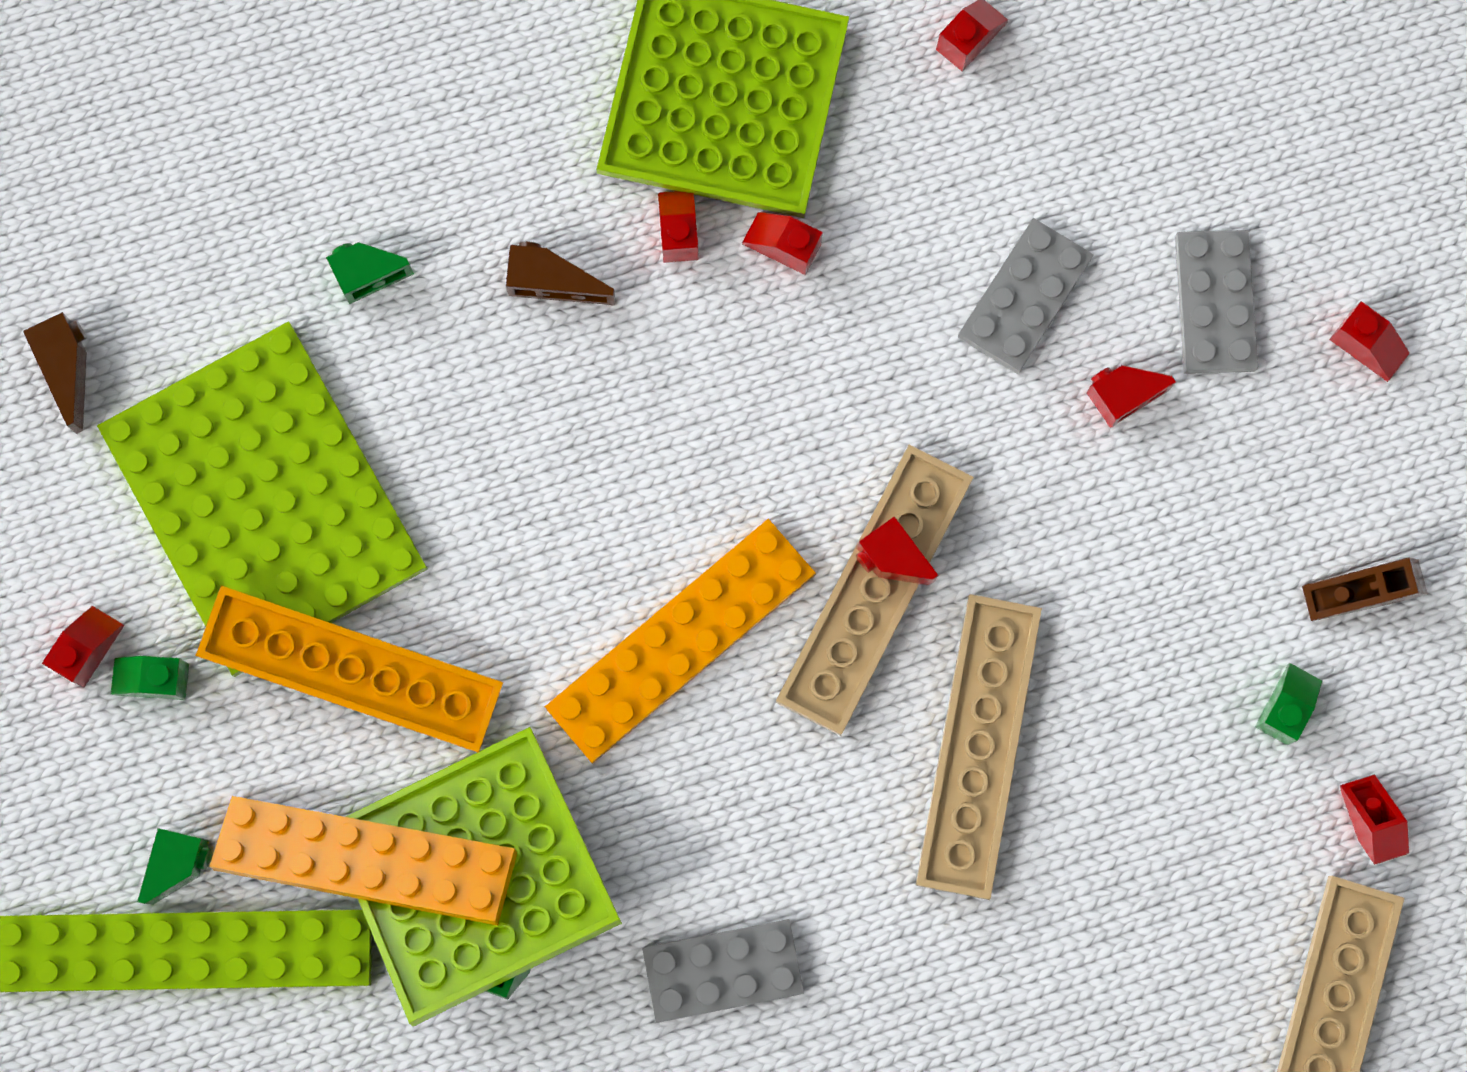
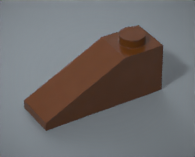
(545, 275)
(63, 364)
(1365, 589)

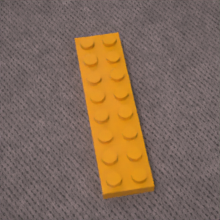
(680, 641)
(349, 669)
(364, 860)

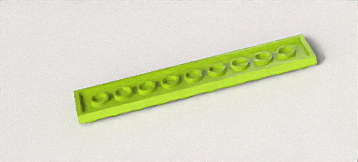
(185, 950)

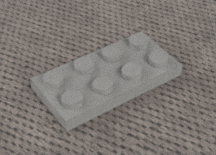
(1025, 296)
(1216, 302)
(722, 970)

